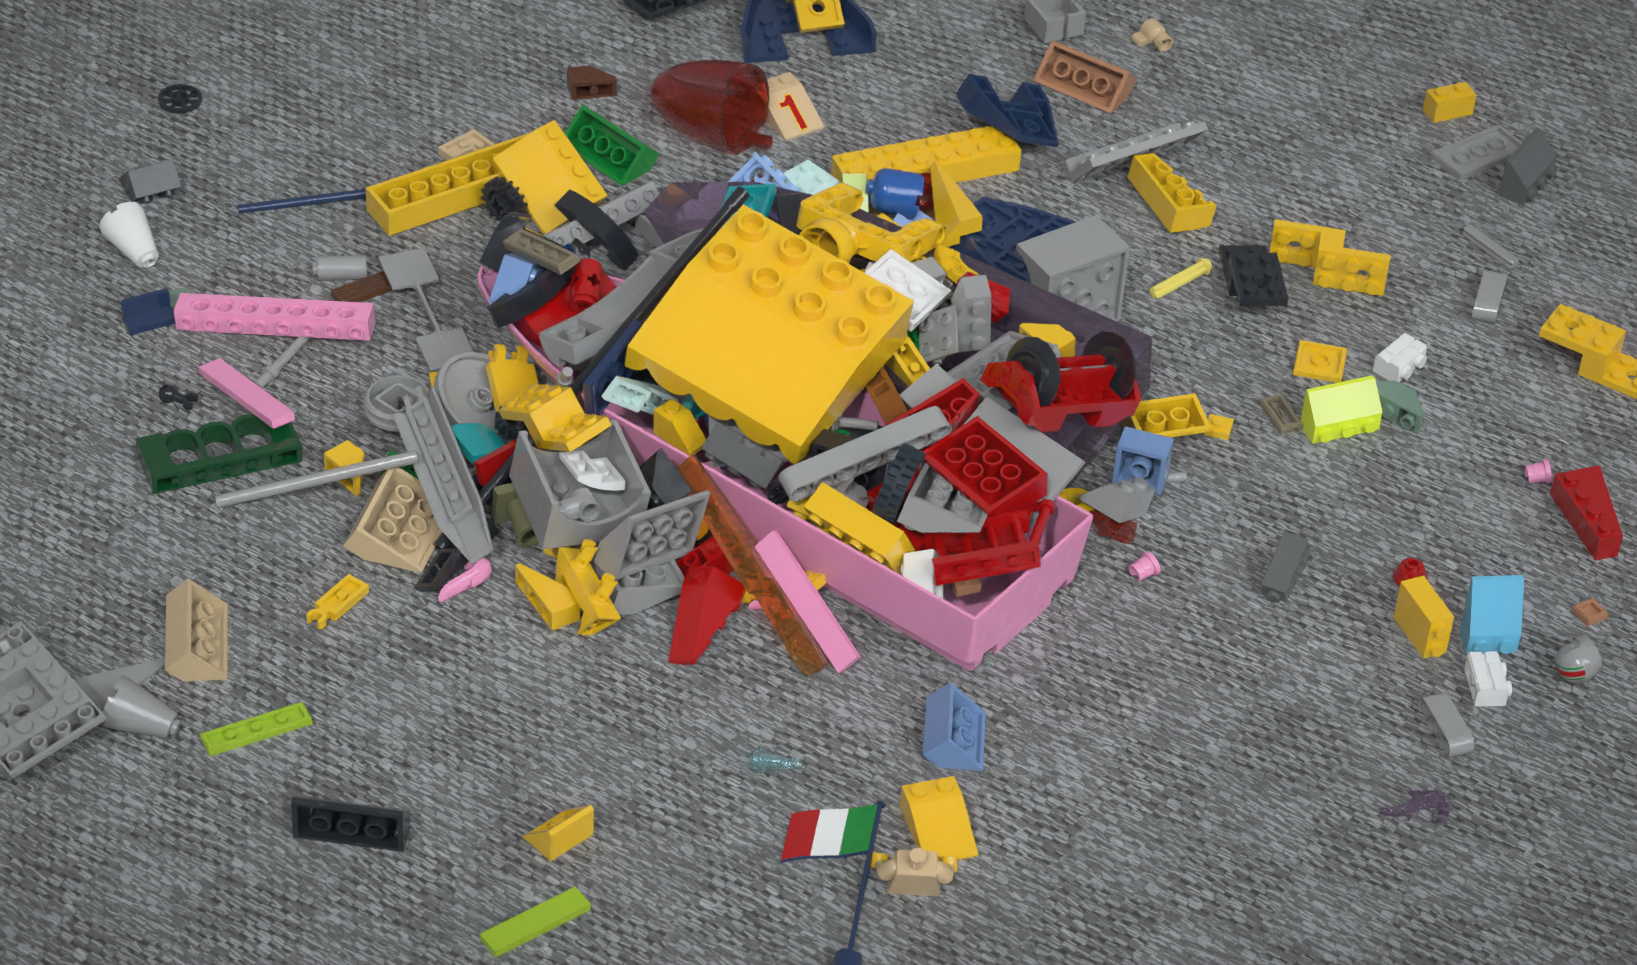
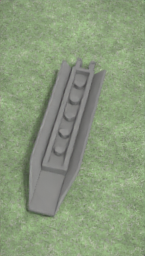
(444, 474)

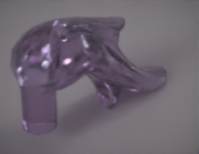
(1422, 800)

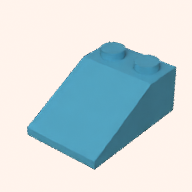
(1493, 614)

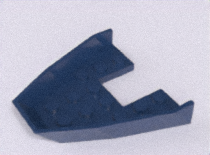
(768, 19)
(1002, 228)

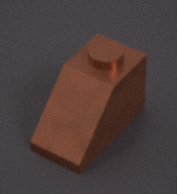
(590, 82)

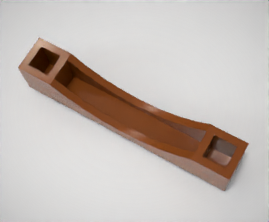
(885, 396)

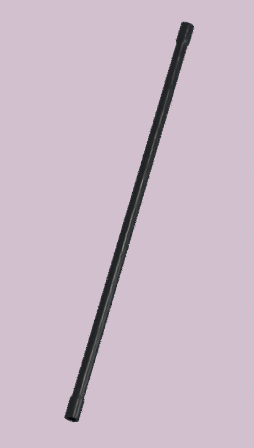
(730, 206)

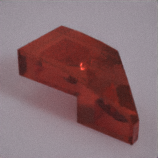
(1122, 532)

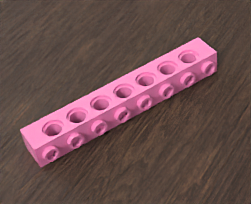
(275, 316)

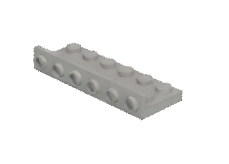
(1123, 152)
(618, 209)

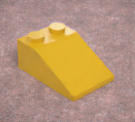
(938, 818)

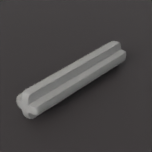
(1490, 246)

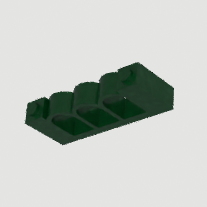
(163, 476)

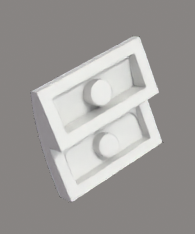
(593, 472)

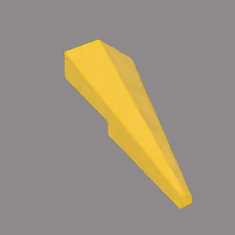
(952, 207)

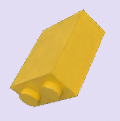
(1423, 617)

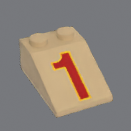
(790, 108)

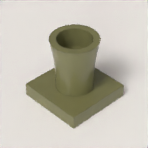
(508, 507)

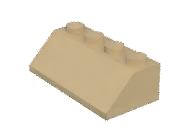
(196, 634)

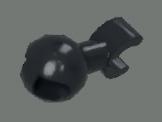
(169, 394)

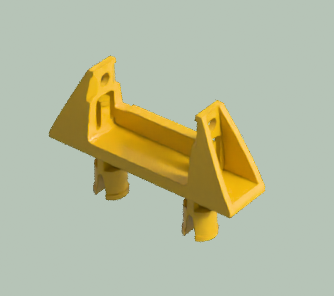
(591, 594)

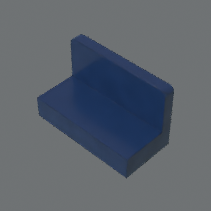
(147, 311)

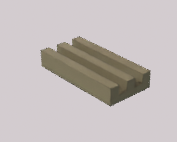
(1268, 402)

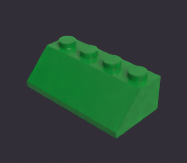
(609, 147)

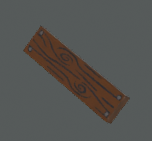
(362, 289)

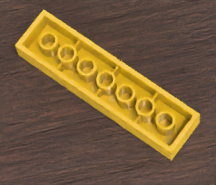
(962, 154)
(434, 190)

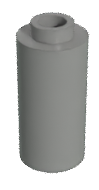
(340, 267)

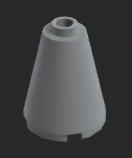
(139, 711)

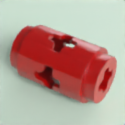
(585, 284)

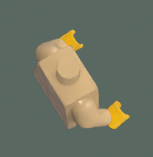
(914, 871)

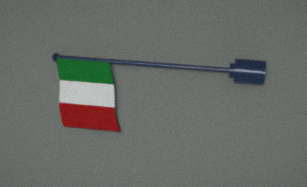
(836, 835)

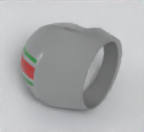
(1578, 660)

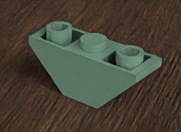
(1400, 404)

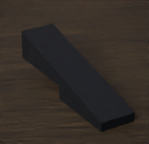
(446, 564)

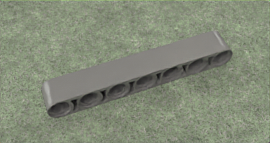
(864, 453)

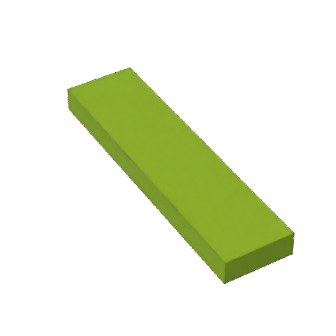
(255, 729)
(535, 922)

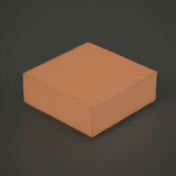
(1590, 612)

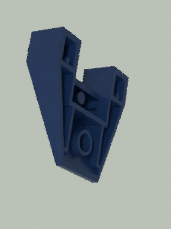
(1024, 118)

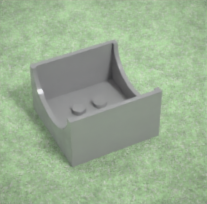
(1081, 264)
(545, 480)

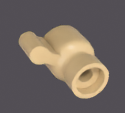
(1153, 33)

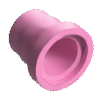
(1539, 472)
(1145, 566)

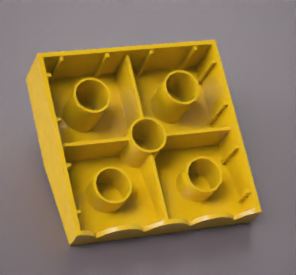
(770, 333)

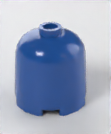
(895, 192)

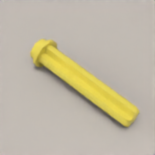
(1202, 266)

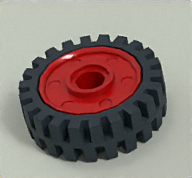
(898, 483)

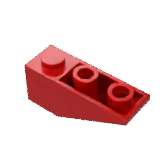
(706, 554)

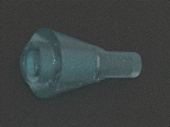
(766, 760)

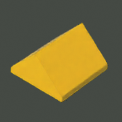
(562, 831)

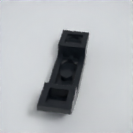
(600, 226)
(529, 298)

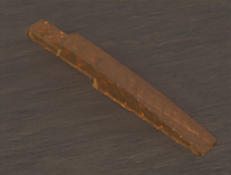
(752, 571)

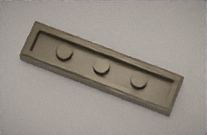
(541, 251)

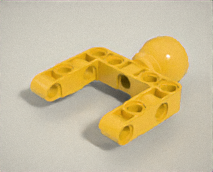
(828, 224)

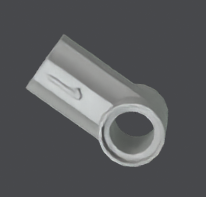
(580, 506)

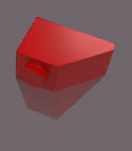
(703, 606)

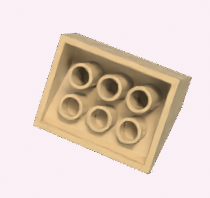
(395, 524)

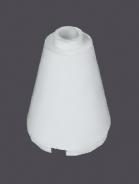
(130, 233)

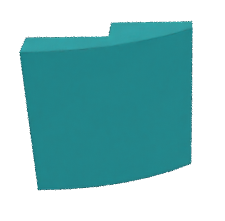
(476, 440)

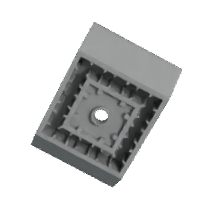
(55, 703)

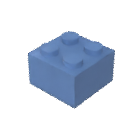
(1143, 456)

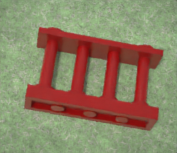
(988, 561)

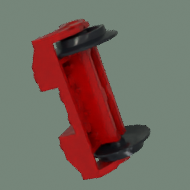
(1048, 388)

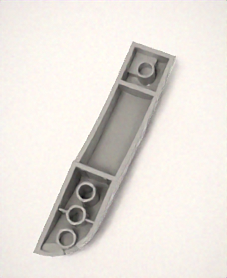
(588, 331)

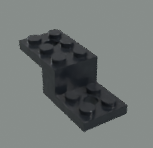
(1253, 275)

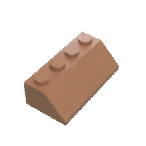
(1084, 77)

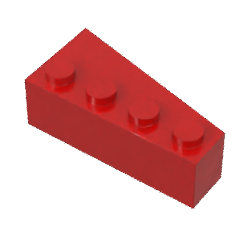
(955, 402)
(1589, 510)

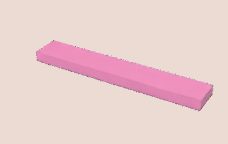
(246, 393)
(807, 601)

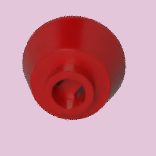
(1409, 569)

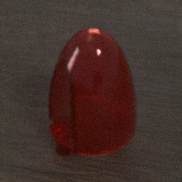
(715, 102)

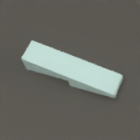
(637, 395)

